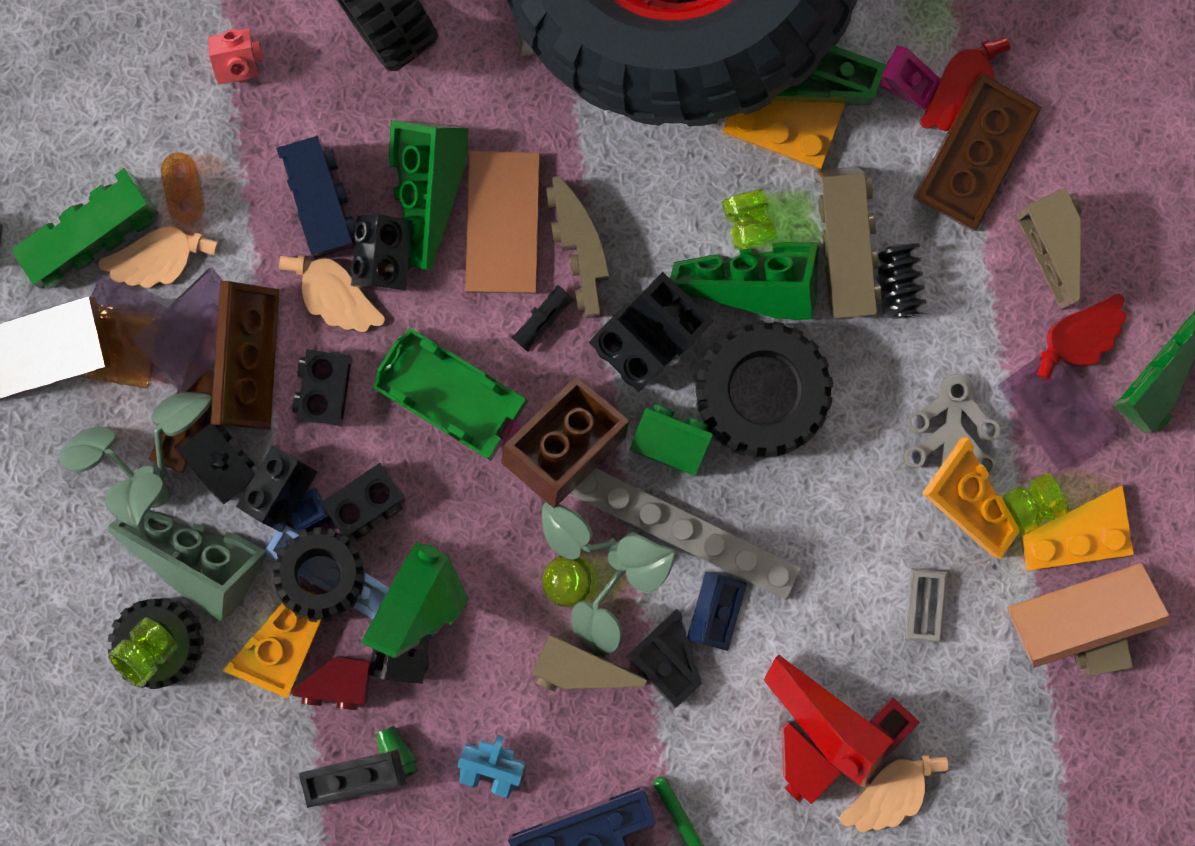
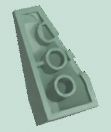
(198, 564)

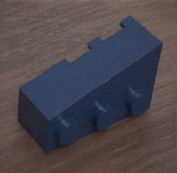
(318, 196)

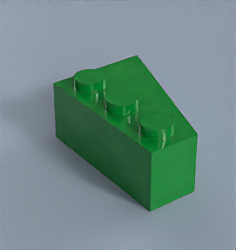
(839, 79)

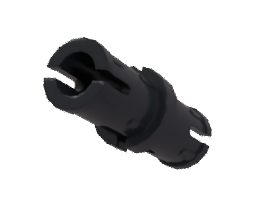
(542, 318)

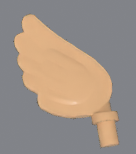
(156, 257)
(330, 294)
(892, 794)

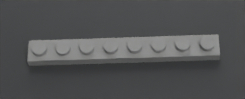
(688, 532)

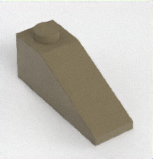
(575, 668)

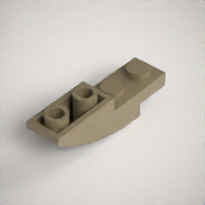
(578, 232)

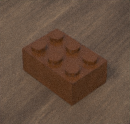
(565, 441)

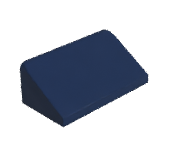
(716, 611)

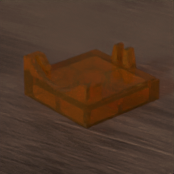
(128, 362)

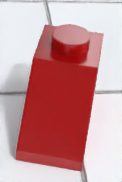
(804, 766)

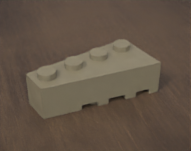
(848, 241)

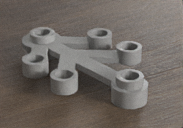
(952, 430)

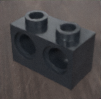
(386, 253)
(637, 343)
(333, 388)
(276, 489)
(360, 494)

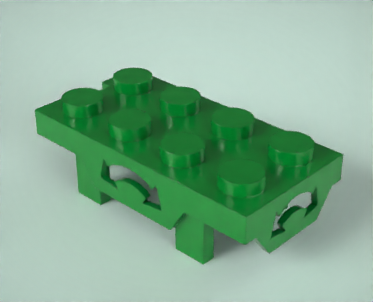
(448, 392)

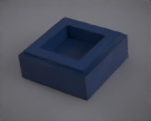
(310, 512)

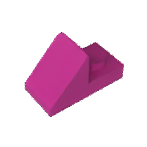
(909, 78)

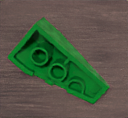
(429, 173)
(765, 283)
(1160, 383)
(418, 602)

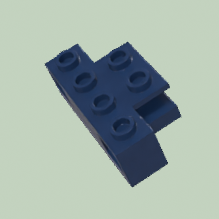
(593, 825)

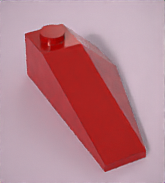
(834, 727)

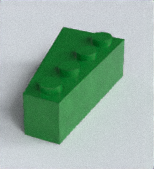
(86, 231)

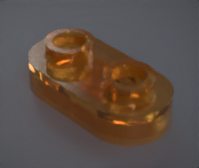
(182, 189)

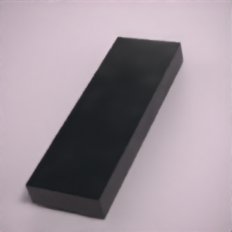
(352, 778)

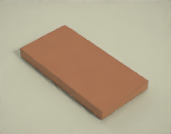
(502, 222)
(1088, 615)

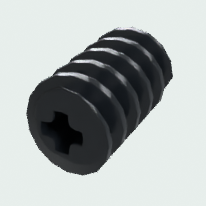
(901, 281)

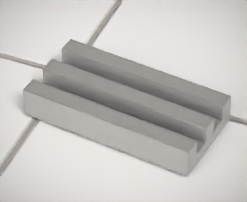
(911, 607)

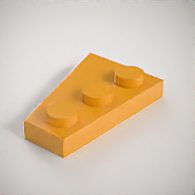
(789, 129)
(970, 501)
(1082, 535)
(276, 652)

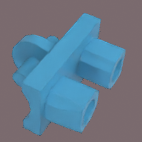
(493, 762)

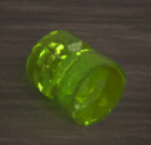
(749, 219)
(1037, 502)
(138, 656)

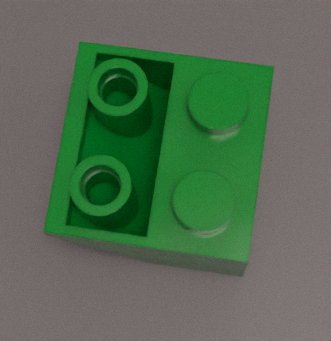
(670, 440)

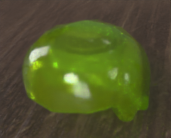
(569, 581)

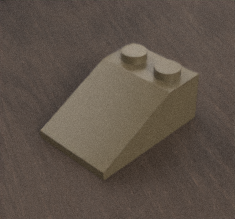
(1055, 238)

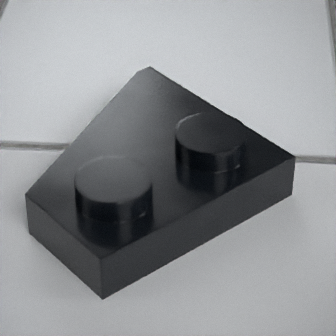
(668, 660)

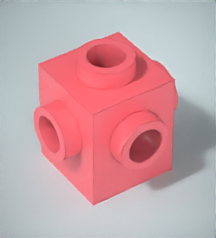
(234, 56)

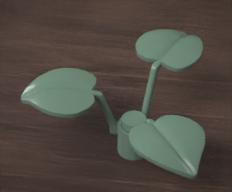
(146, 488)
(640, 558)

